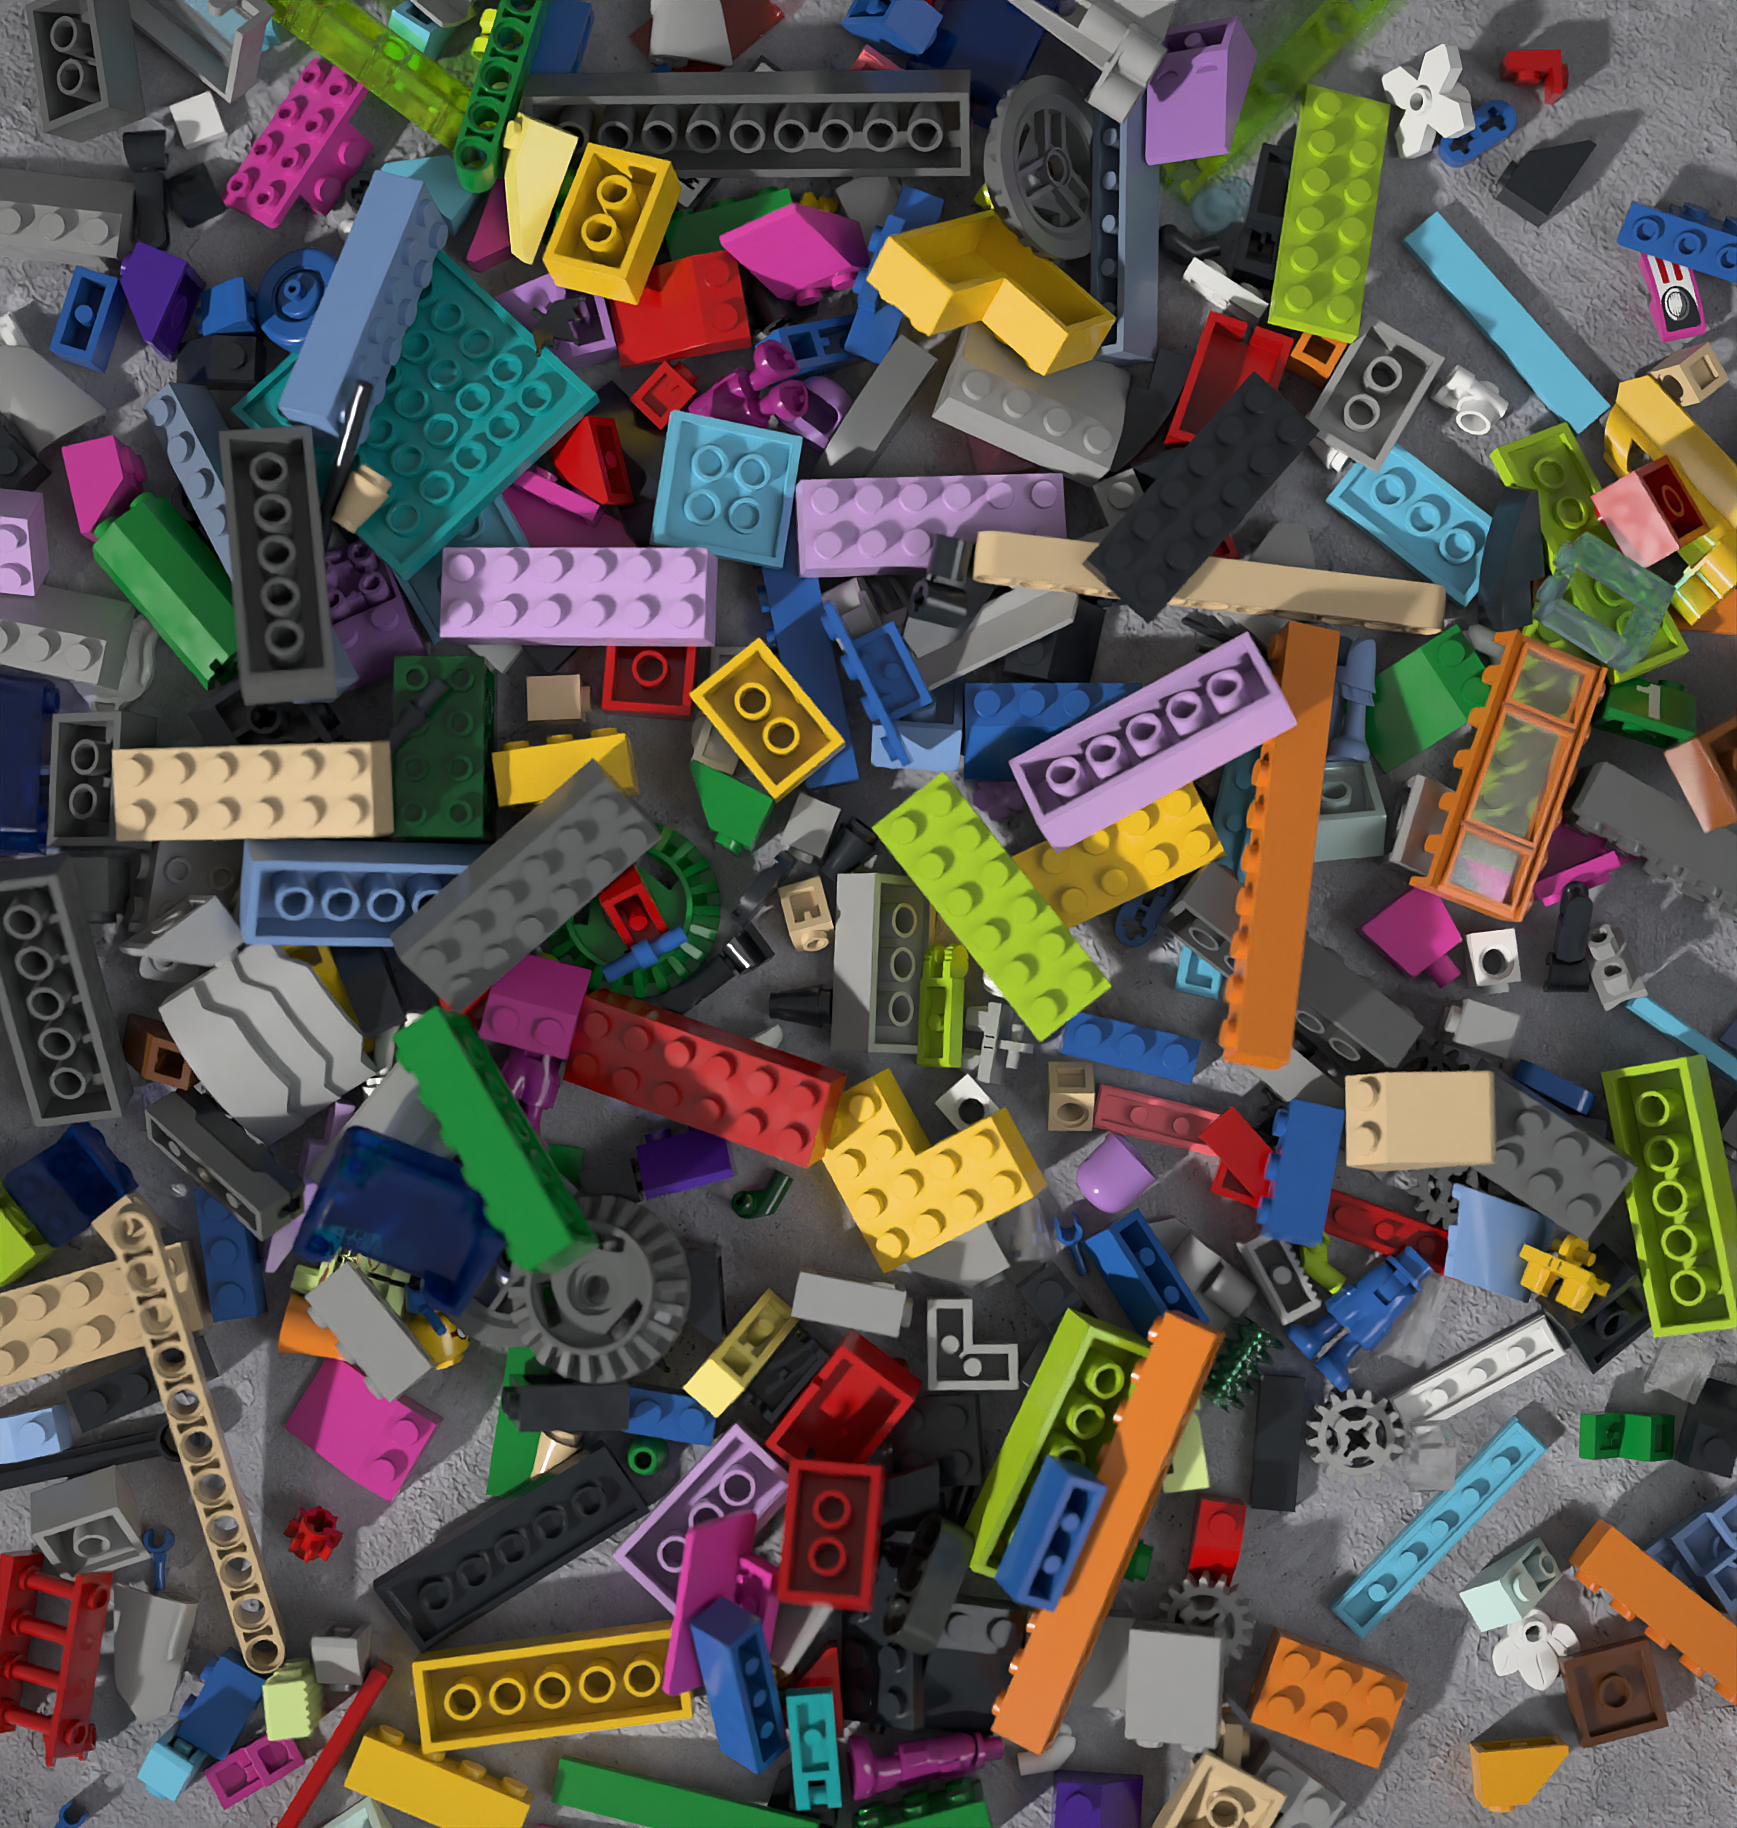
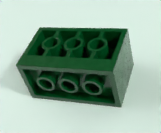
(446, 770)

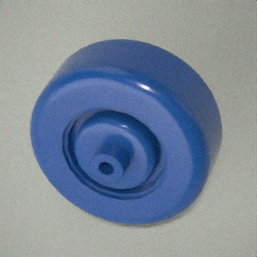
(292, 294)

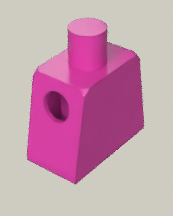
(1414, 936)

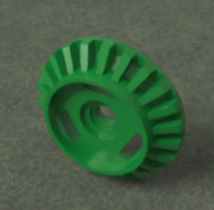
(690, 903)

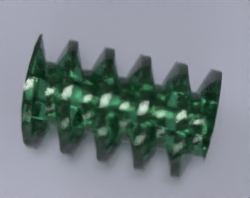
(1240, 1364)

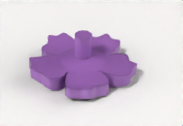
(999, 798)

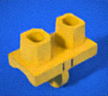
(1578, 1283)

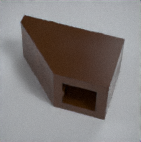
(155, 1054)

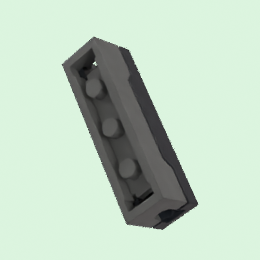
(226, 1161)

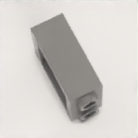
(851, 1301)

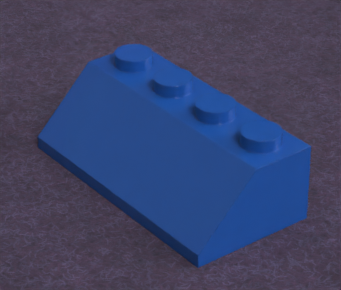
(1016, 717)

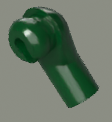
(762, 1201)

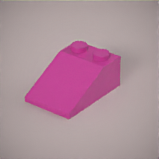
(800, 252)
(358, 1433)

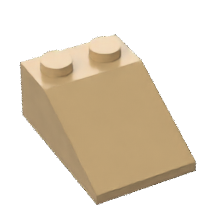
(1420, 1120)
(1220, 1797)

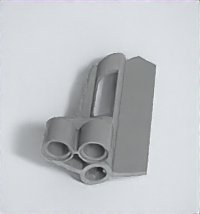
(1117, 38)
(995, 631)

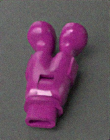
(737, 393)
(534, 1080)
(917, 1761)

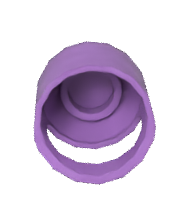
(825, 412)
(1114, 1174)

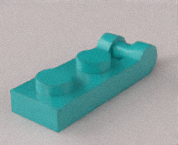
(814, 1746)

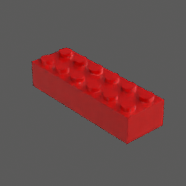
(704, 1077)

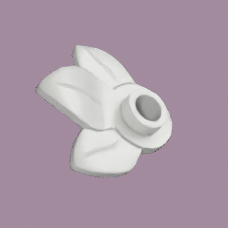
(1535, 1652)

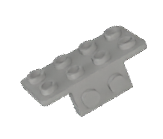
(171, 874)

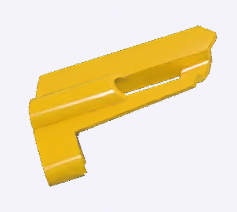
(1663, 427)

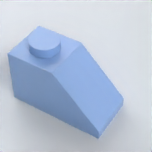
(35, 1433)

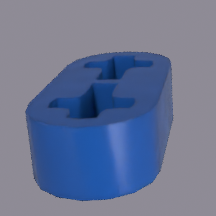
(1481, 141)
(1152, 913)
(1554, 1088)

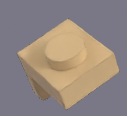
(1233, 1741)

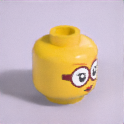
(444, 1349)

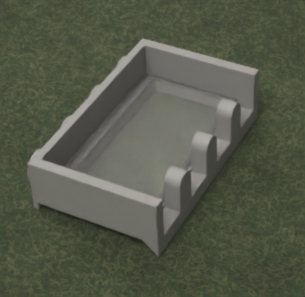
(209, 37)

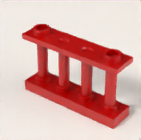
(82, 1639)

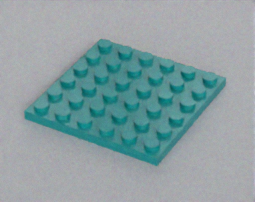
(455, 418)

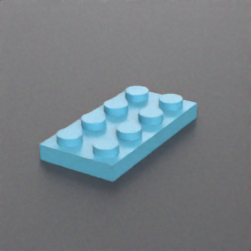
(1417, 521)

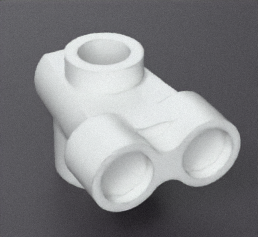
(1474, 399)

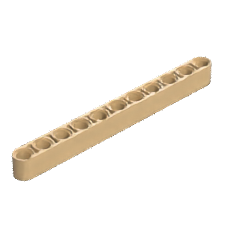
(1225, 585)
(199, 1461)

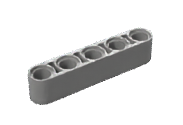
(1306, 1083)

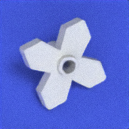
(1431, 101)

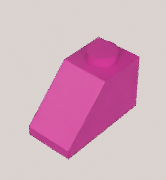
(492, 238)

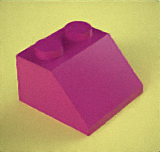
(102, 480)
(536, 1006)

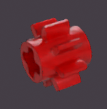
(313, 1534)

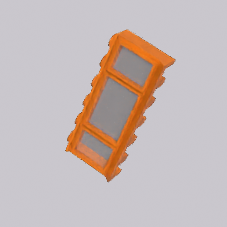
(1513, 778)

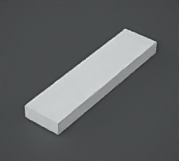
(1479, 1373)

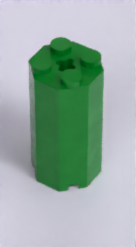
(173, 585)

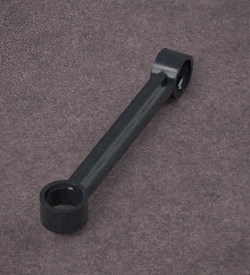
(91, 1458)

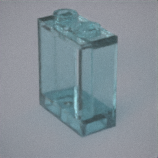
(1621, 575)

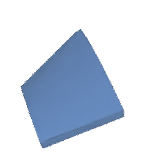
(1489, 1239)
(1703, 1552)

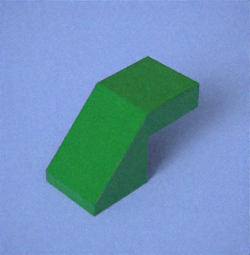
(1626, 1436)

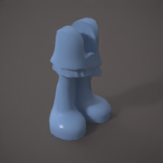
(1356, 683)

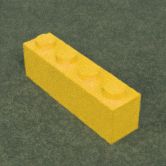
(434, 1785)

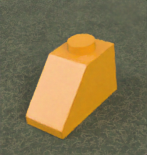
(1514, 1769)

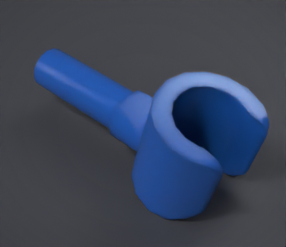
(1071, 1238)
(416, 1304)
(159, 1555)
(65, 1822)

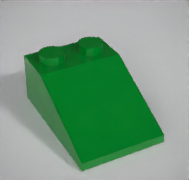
(1423, 698)

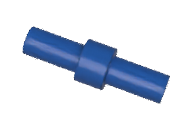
(644, 954)

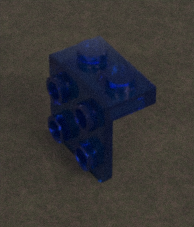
(69, 1184)

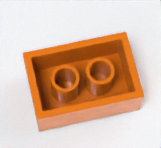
(1326, 1697)

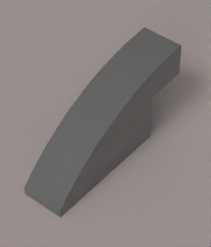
(877, 413)

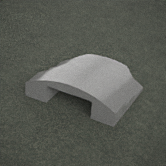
(267, 1040)

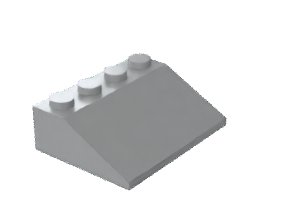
(1054, 420)

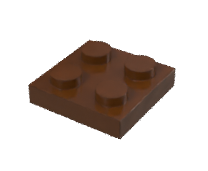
(1613, 1692)

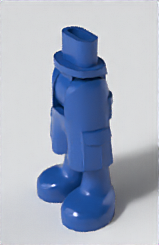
(1365, 1310)

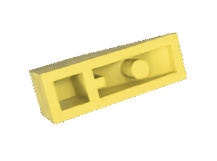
(534, 169)
(742, 1353)

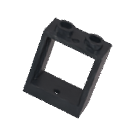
(564, 1404)

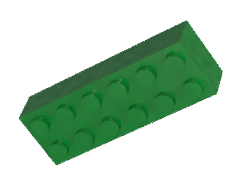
(494, 1142)

